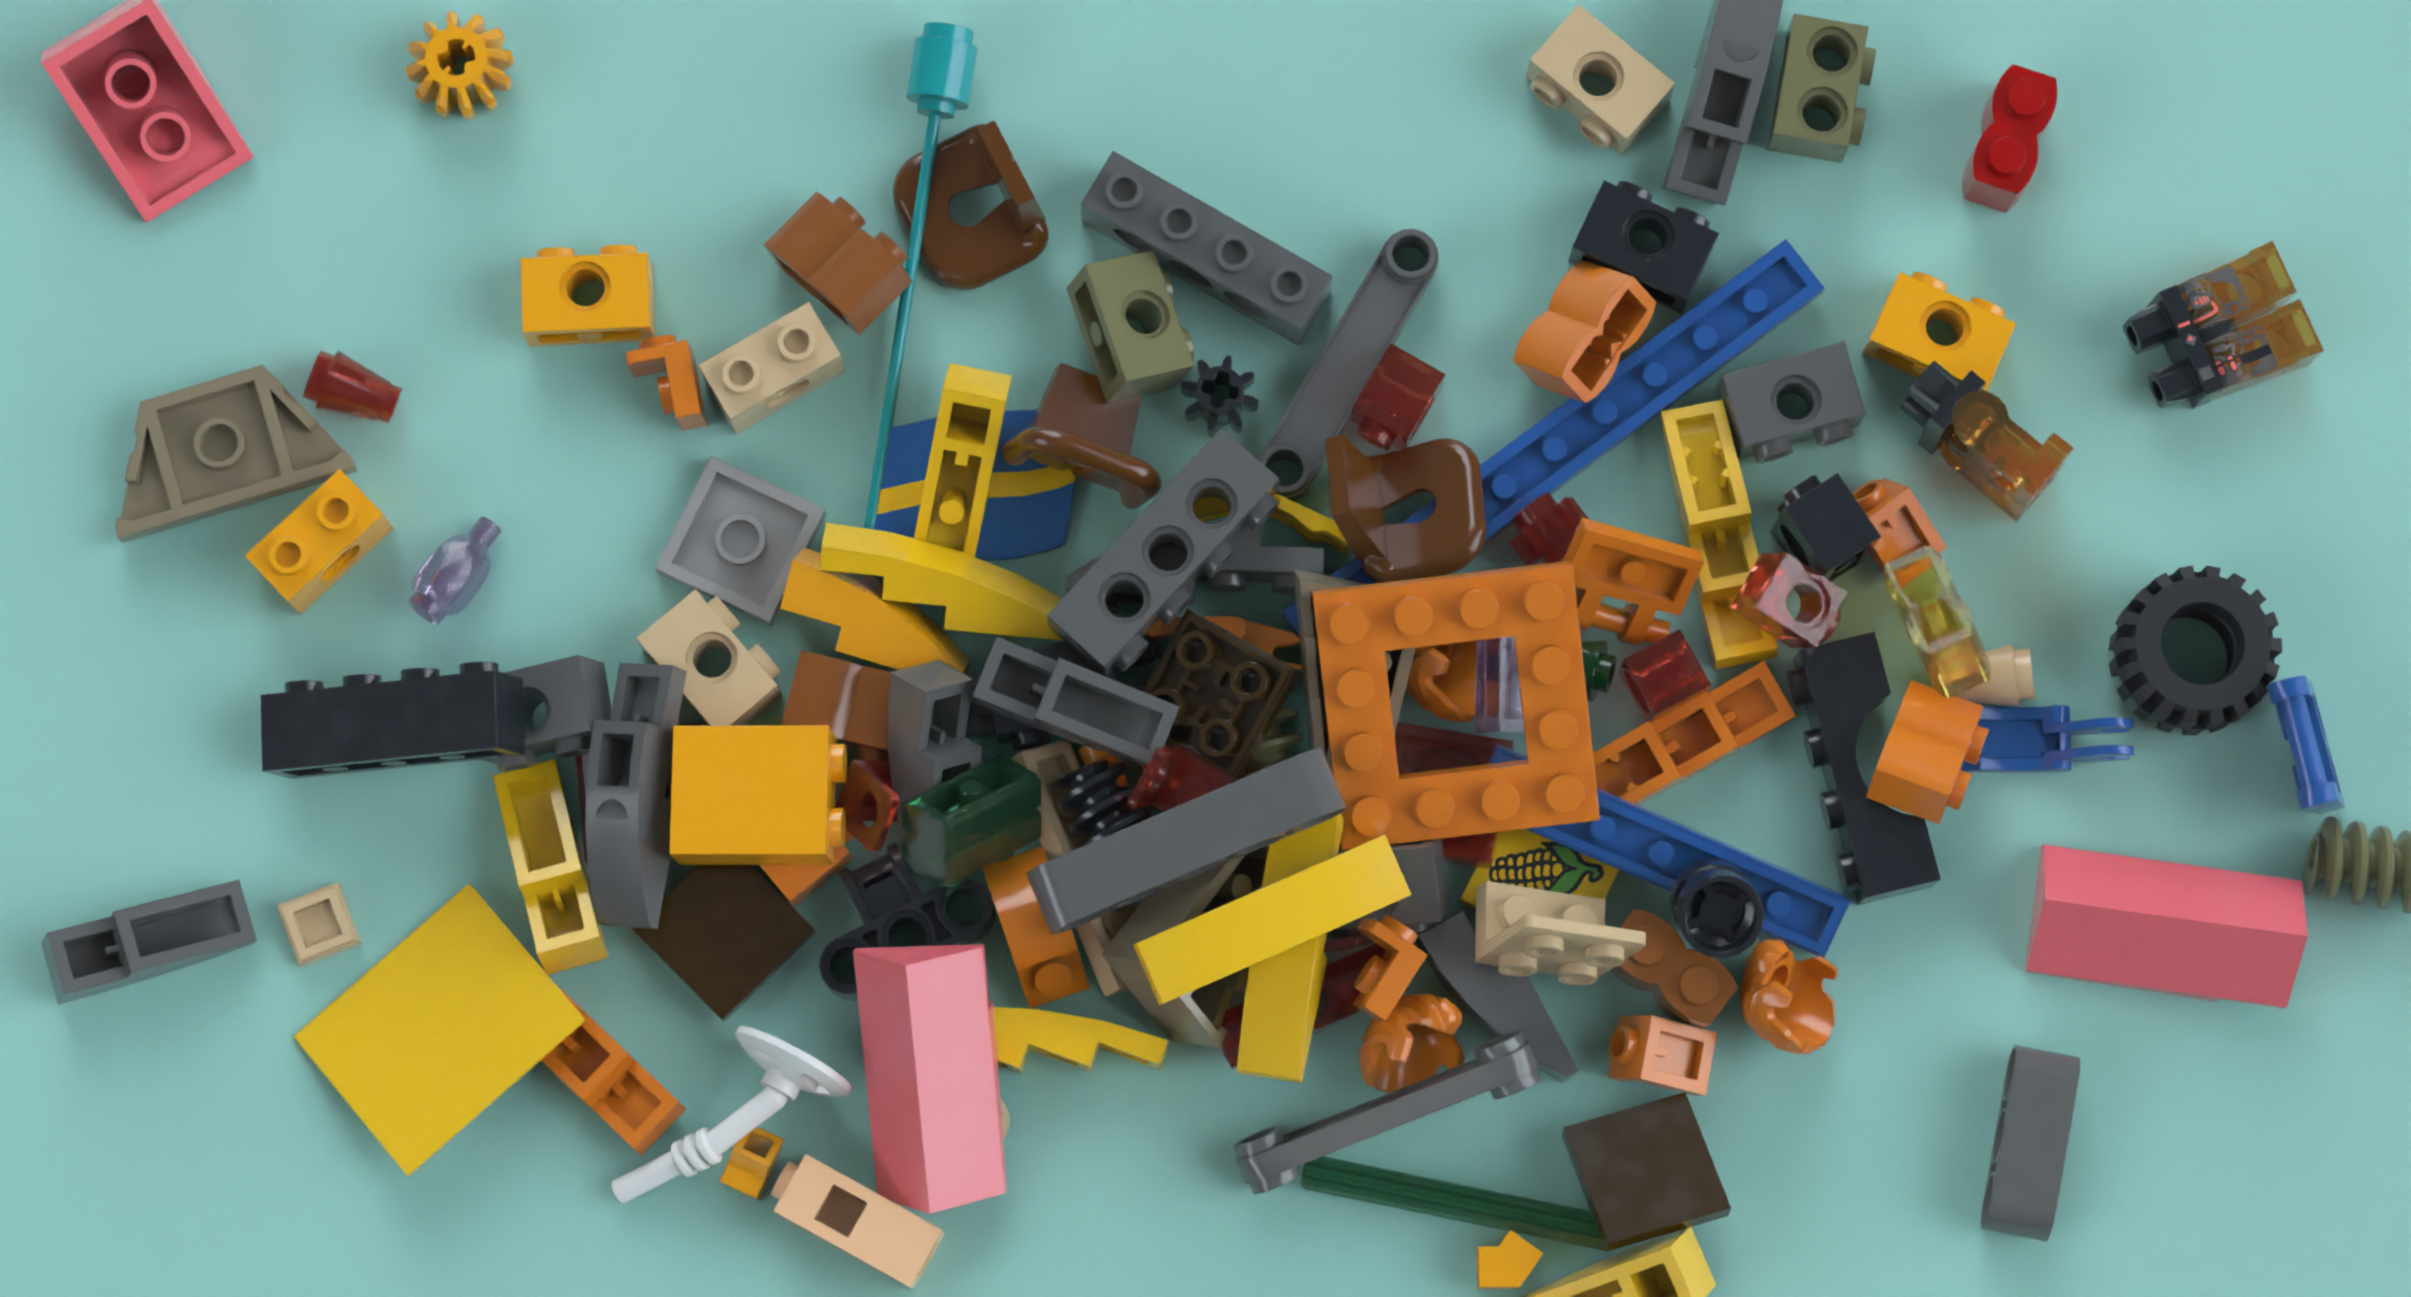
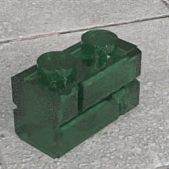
(971, 821)

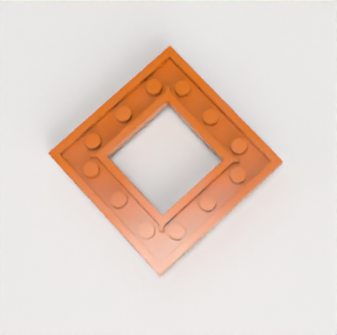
(1523, 602)

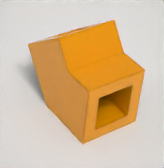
(752, 1162)
(1505, 1264)

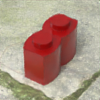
(2009, 138)

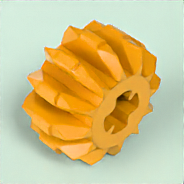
(439, 58)

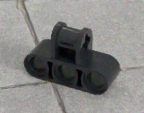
(890, 898)

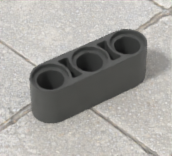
(2030, 1143)

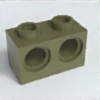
(1808, 86)

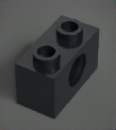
(1665, 275)
(1824, 527)

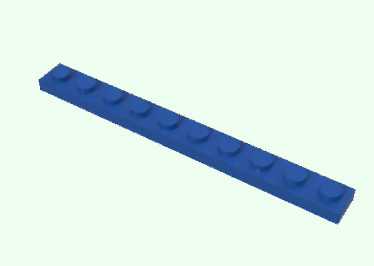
(1637, 393)

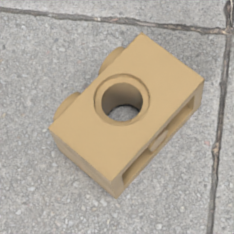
(1586, 47)
(772, 368)
(691, 630)

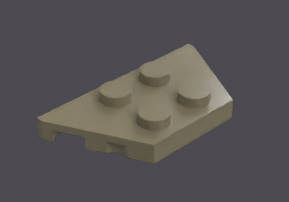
(221, 451)

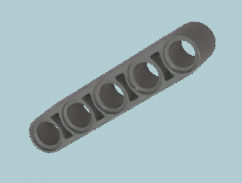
(1186, 841)

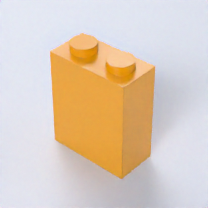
(756, 795)

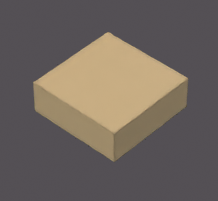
(319, 924)

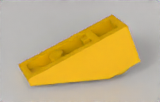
(962, 457)
(1656, 1268)

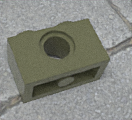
(1123, 359)

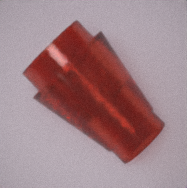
(350, 388)

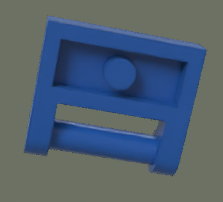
(2304, 729)

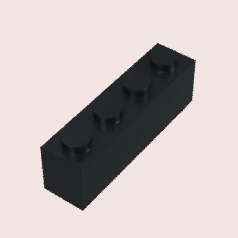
(392, 722)

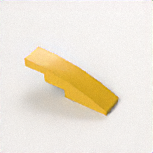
(1717, 523)
(975, 592)
(1272, 919)
(1287, 987)
(1069, 1039)

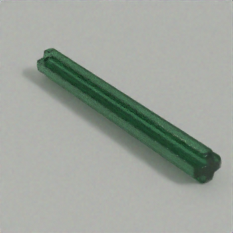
(1451, 1201)

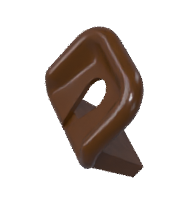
(997, 244)
(1086, 436)
(1371, 484)

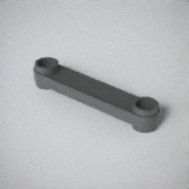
(1349, 359)
(1501, 1065)

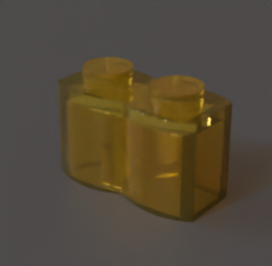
(1937, 621)

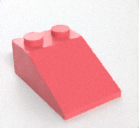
(146, 105)

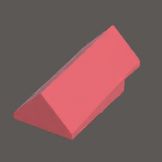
(2166, 927)
(931, 1074)

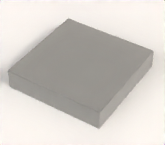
(739, 540)

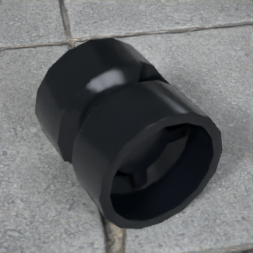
(1716, 908)

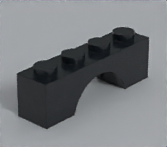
(1882, 847)

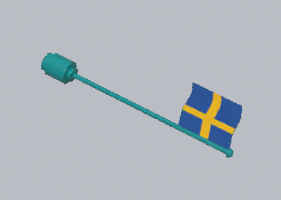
(1025, 502)

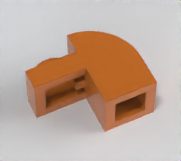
(1044, 962)

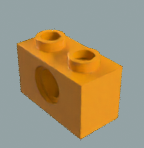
(621, 314)
(1902, 338)
(319, 541)

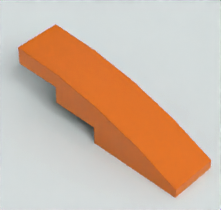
(1692, 736)
(614, 1084)

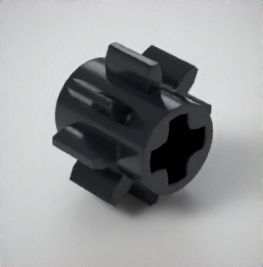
(1207, 385)

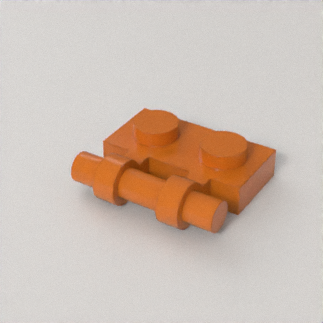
(1632, 569)

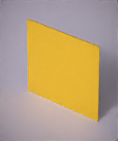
(439, 1029)

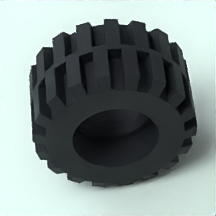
(2229, 612)

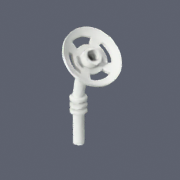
(785, 1075)

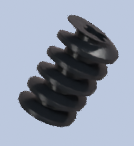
(1099, 799)

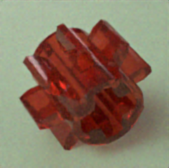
(1546, 529)

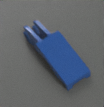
(2041, 740)

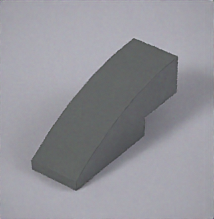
(1073, 702)
(928, 728)
(147, 941)
(1491, 998)

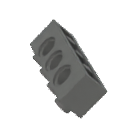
(1206, 248)
(1218, 470)

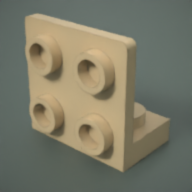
(1548, 933)

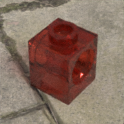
(1396, 399)
(1765, 597)
(1663, 676)

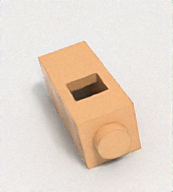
(856, 1220)

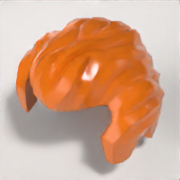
(1445, 680)
(1787, 997)
(1411, 1043)

